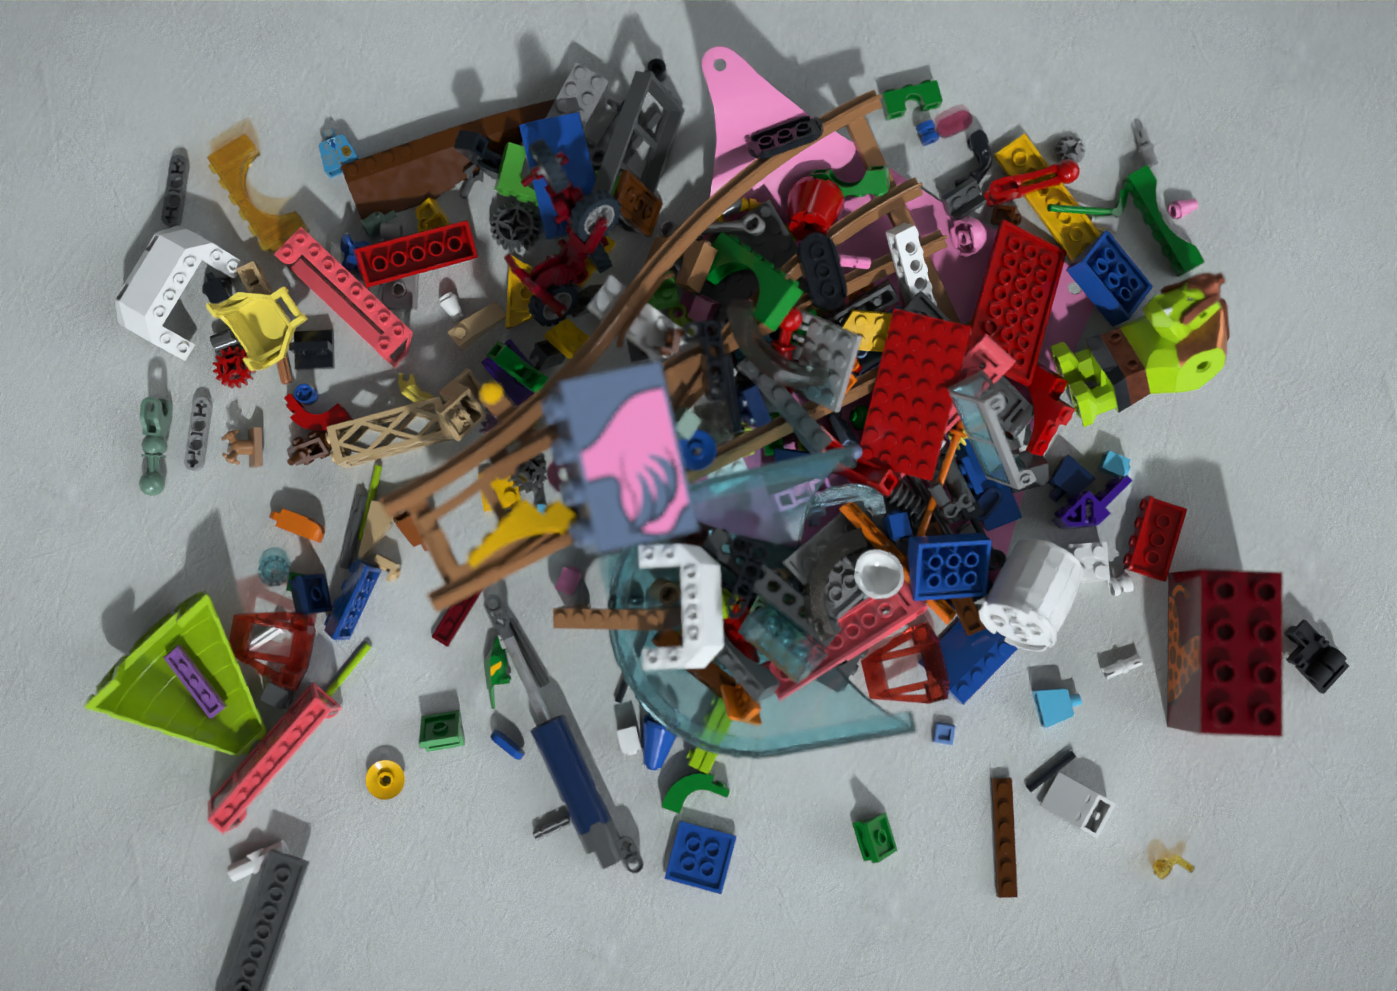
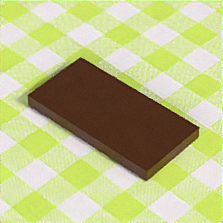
(637, 203)

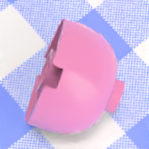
(968, 236)

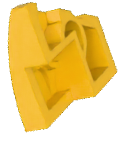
(430, 215)

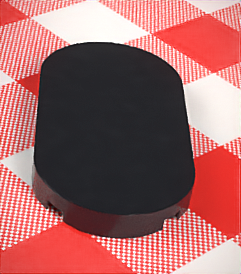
(785, 137)
(822, 271)

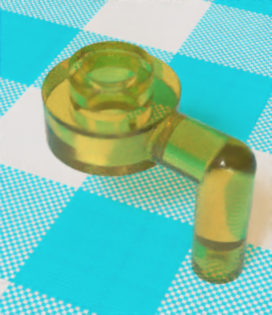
(1163, 867)

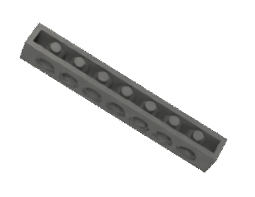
(774, 598)

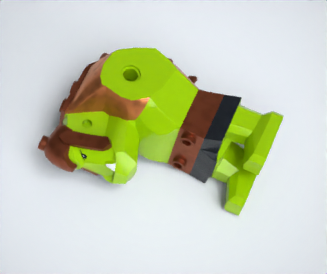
(1165, 351)

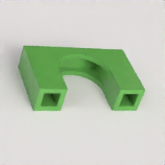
(510, 175)

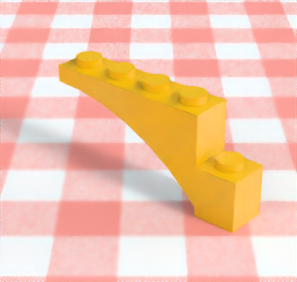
(521, 523)

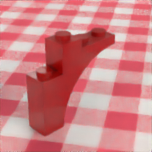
(1048, 408)
(865, 472)

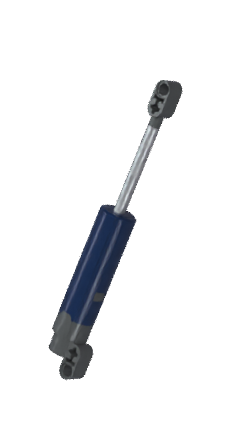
(568, 766)

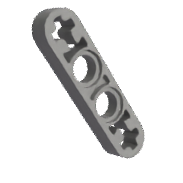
(202, 434)

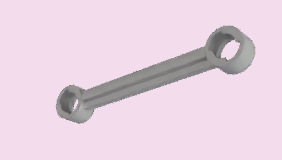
(725, 227)

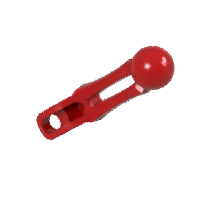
(1011, 187)

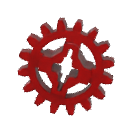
(229, 375)

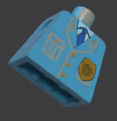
(335, 153)

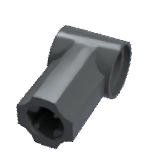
(224, 340)

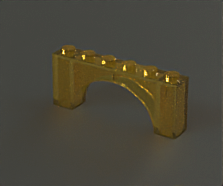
(232, 166)

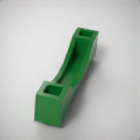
(1180, 253)

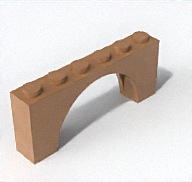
(585, 617)

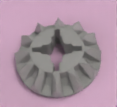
(1061, 149)

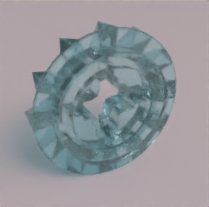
(267, 576)

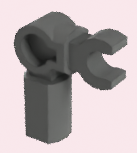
(947, 508)

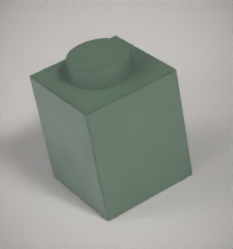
(685, 423)

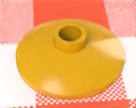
(375, 779)

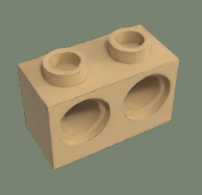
(254, 279)

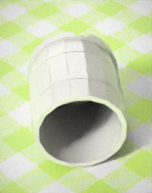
(1032, 594)

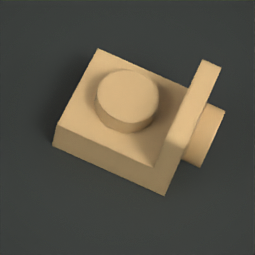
(385, 564)

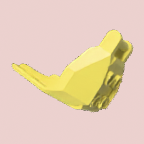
(260, 325)

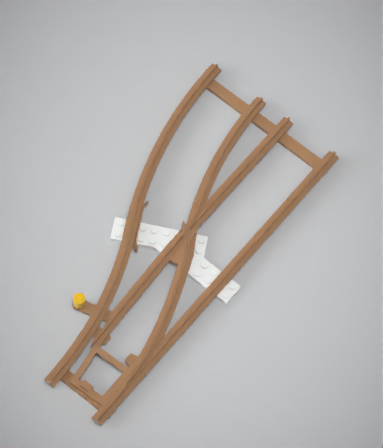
(630, 316)

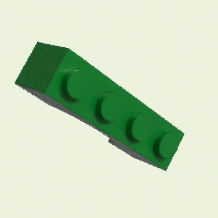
(874, 182)

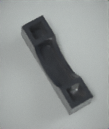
(475, 149)

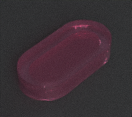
(954, 124)

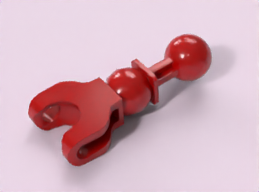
(783, 346)

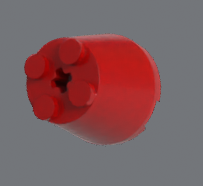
(813, 206)

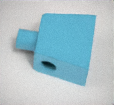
(1055, 705)

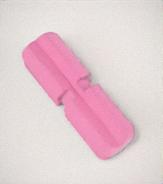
(858, 262)

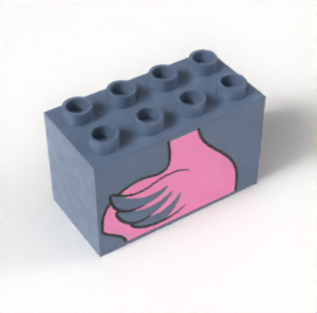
(619, 458)

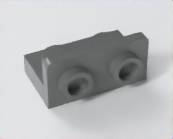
(963, 199)

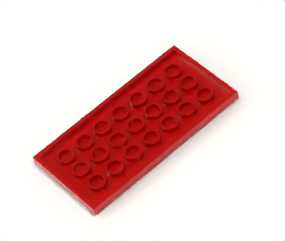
(1017, 297)
(911, 393)

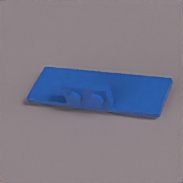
(968, 464)

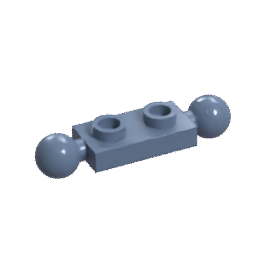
(844, 433)

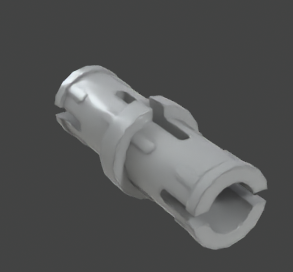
(1146, 147)

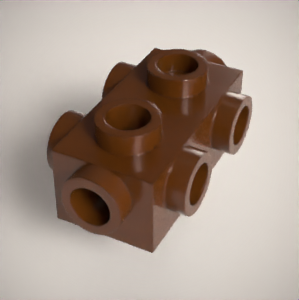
(308, 449)

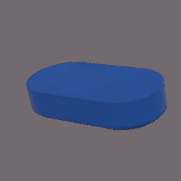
(507, 744)

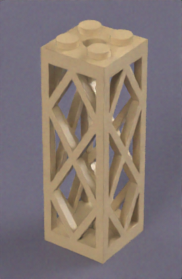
(339, 433)

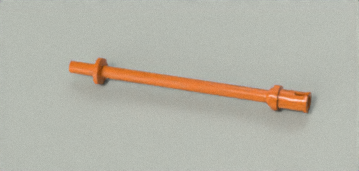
(957, 434)

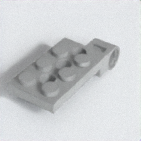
(409, 298)

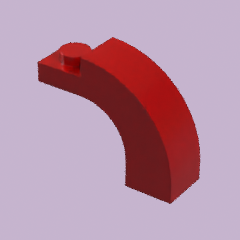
(313, 422)

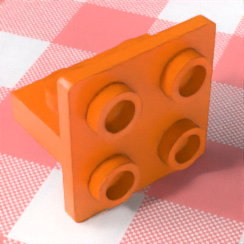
(740, 704)

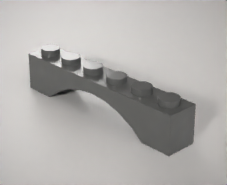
(800, 421)
(753, 677)

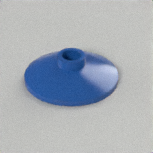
(708, 451)

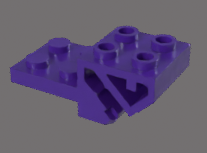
(1090, 509)

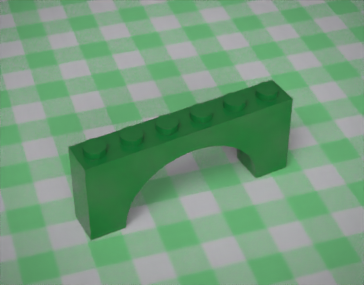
(776, 293)

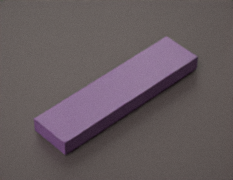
(195, 681)

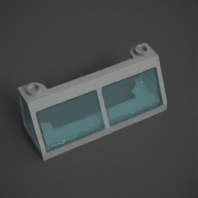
(977, 404)

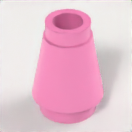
(1180, 208)

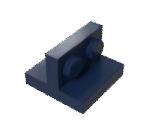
(310, 594)

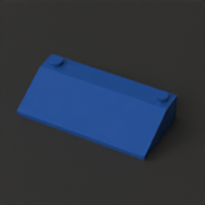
(567, 136)

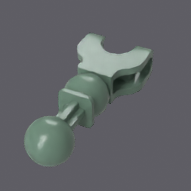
(155, 427)

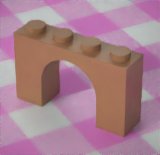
(695, 264)

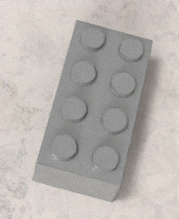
(580, 94)

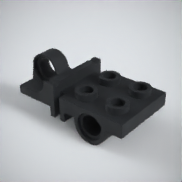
(1315, 657)

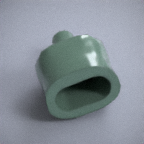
(373, 222)

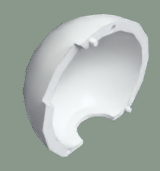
(879, 574)

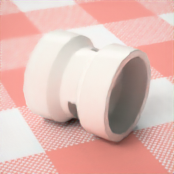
(1120, 584)

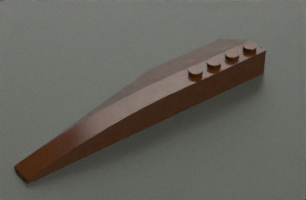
(429, 165)

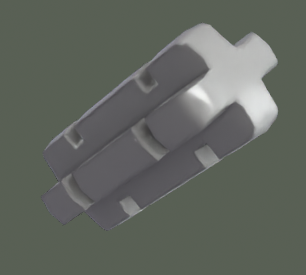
(551, 828)

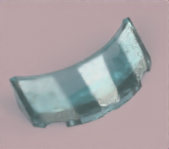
(844, 494)

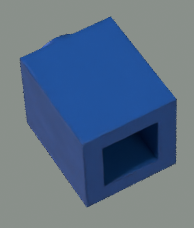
(897, 525)

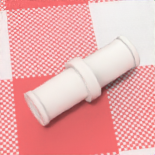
(1121, 666)

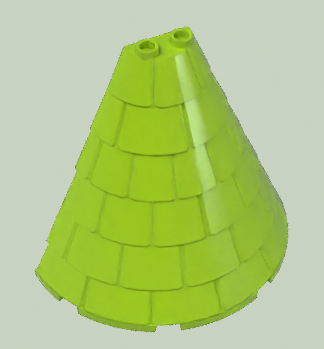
(151, 695)

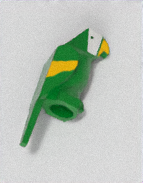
(496, 667)

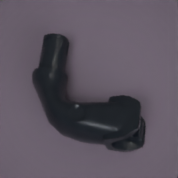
(979, 145)

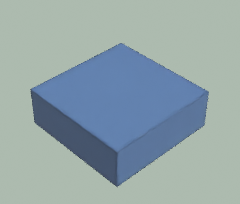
(943, 733)

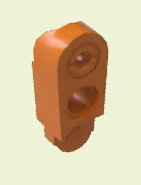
(298, 524)

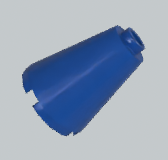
(656, 743)

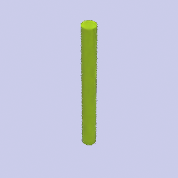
(371, 496)
(348, 669)

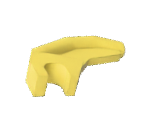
(411, 390)

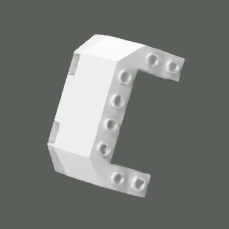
(160, 280)
(699, 606)

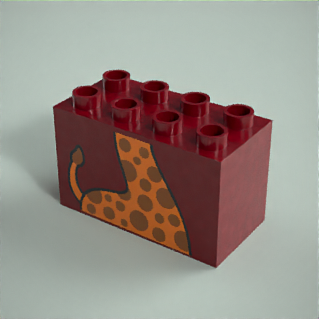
(1225, 652)

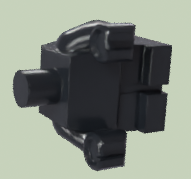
(216, 288)

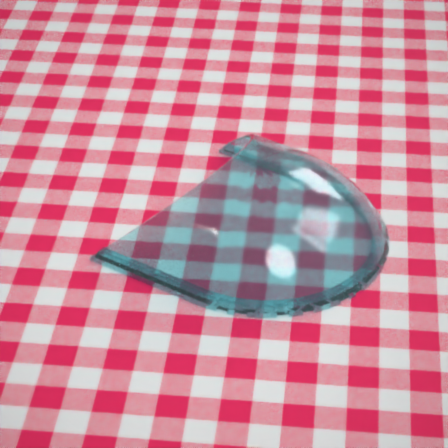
(769, 508)

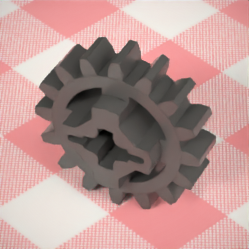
(525, 475)

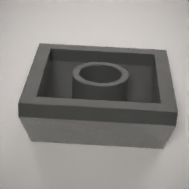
(1038, 466)

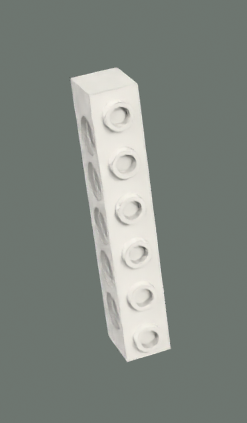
(903, 256)

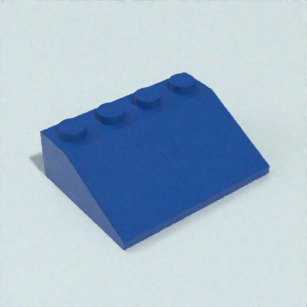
(1110, 279)
(949, 566)
(352, 600)
(972, 659)

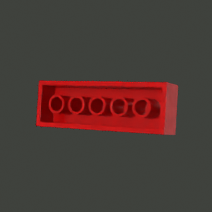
(415, 253)

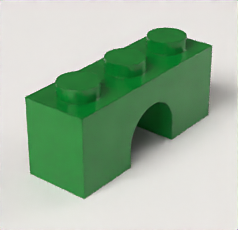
(925, 94)

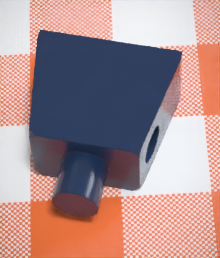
(1069, 479)

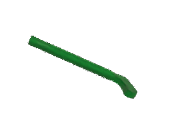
(1122, 196)

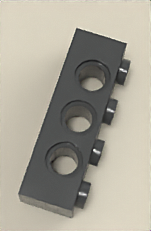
(872, 300)

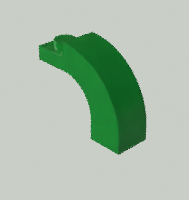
(517, 367)
(689, 783)

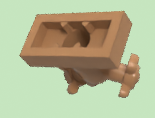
(249, 447)

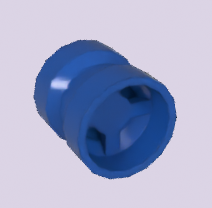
(927, 132)
(302, 394)

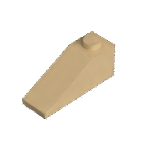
(476, 325)
(375, 529)

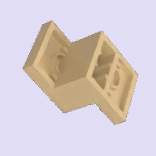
(461, 405)

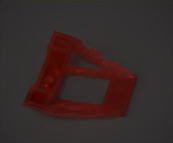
(928, 645)
(300, 652)

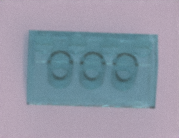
(782, 643)

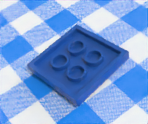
(700, 857)

